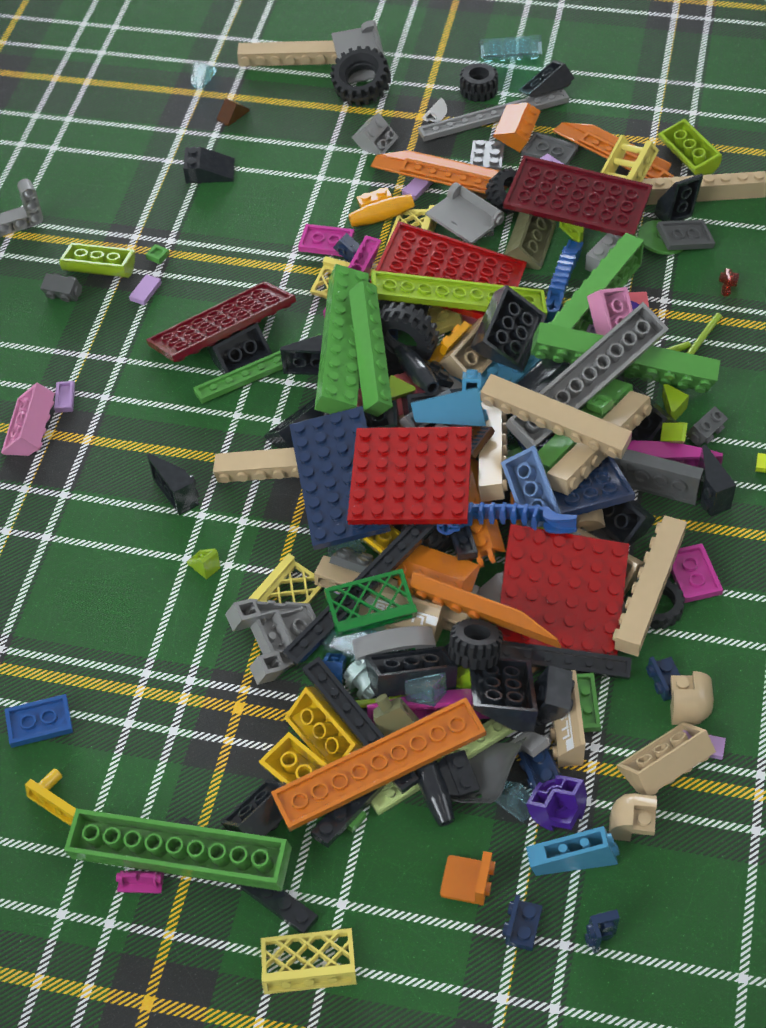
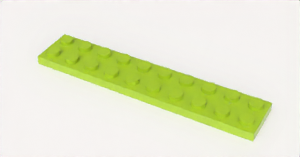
(445, 292)

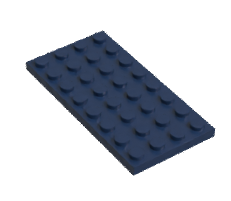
(325, 466)
(601, 489)

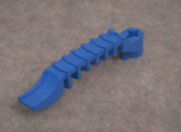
(561, 277)
(553, 522)

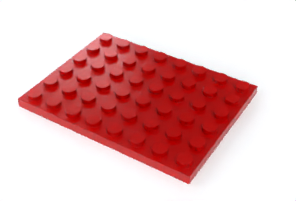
(435, 255)

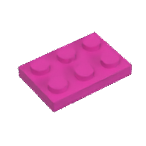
(322, 239)
(695, 574)

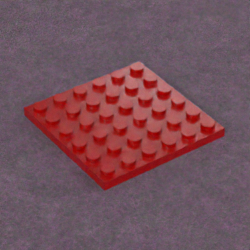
(410, 476)
(565, 586)

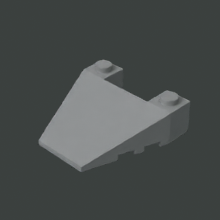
(273, 628)

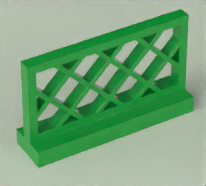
(378, 618)

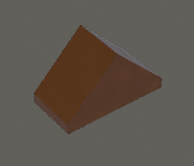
(231, 112)

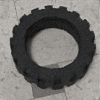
(669, 618)

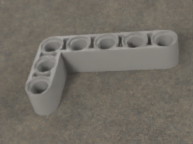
(25, 216)

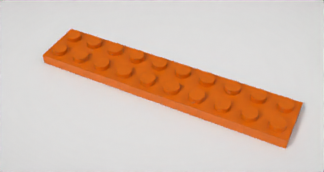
(378, 764)

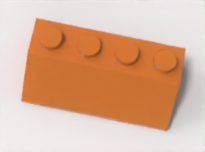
(440, 567)

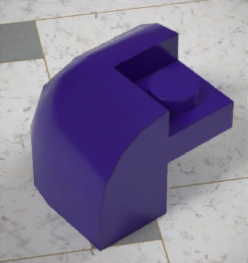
(558, 802)

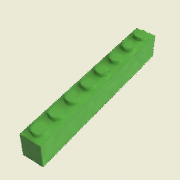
(370, 348)
(559, 446)

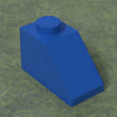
(337, 664)

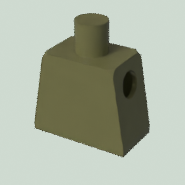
(392, 714)

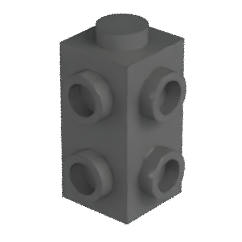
(61, 287)
(709, 424)

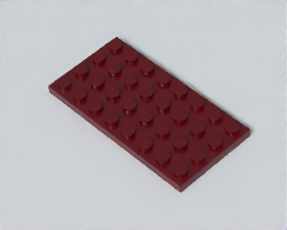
(578, 196)
(220, 321)

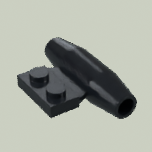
(423, 373)
(445, 779)

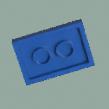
(38, 720)

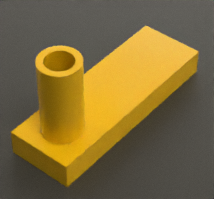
(42, 796)

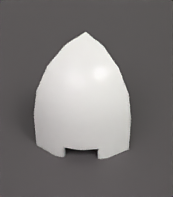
(436, 112)

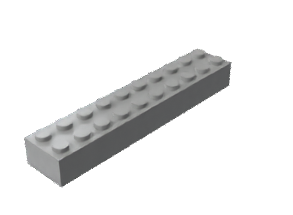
(596, 369)

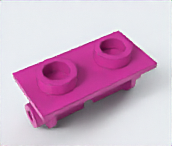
(140, 881)

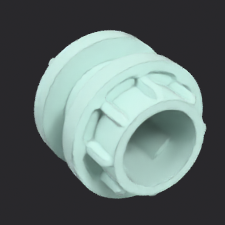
(357, 676)

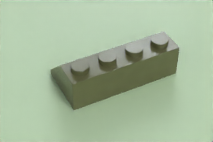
(530, 239)

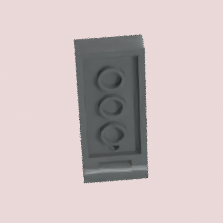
(661, 476)

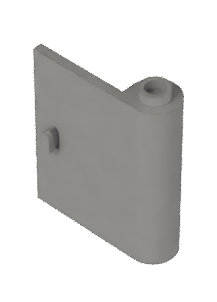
(363, 37)
(465, 214)

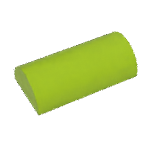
(691, 148)
(98, 260)

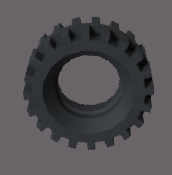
(355, 61)
(411, 322)

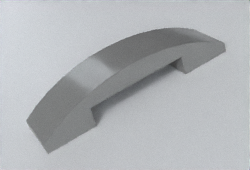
(393, 640)

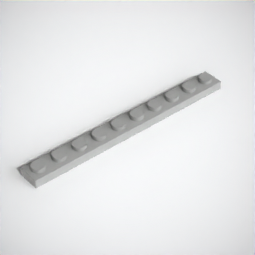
(488, 115)

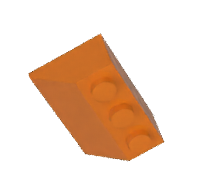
(516, 125)

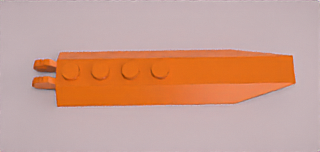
(603, 142)
(435, 169)
(486, 536)
(477, 607)

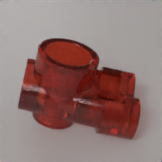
(728, 279)

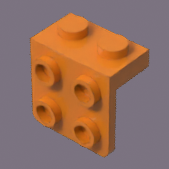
(468, 878)

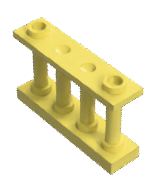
(639, 167)

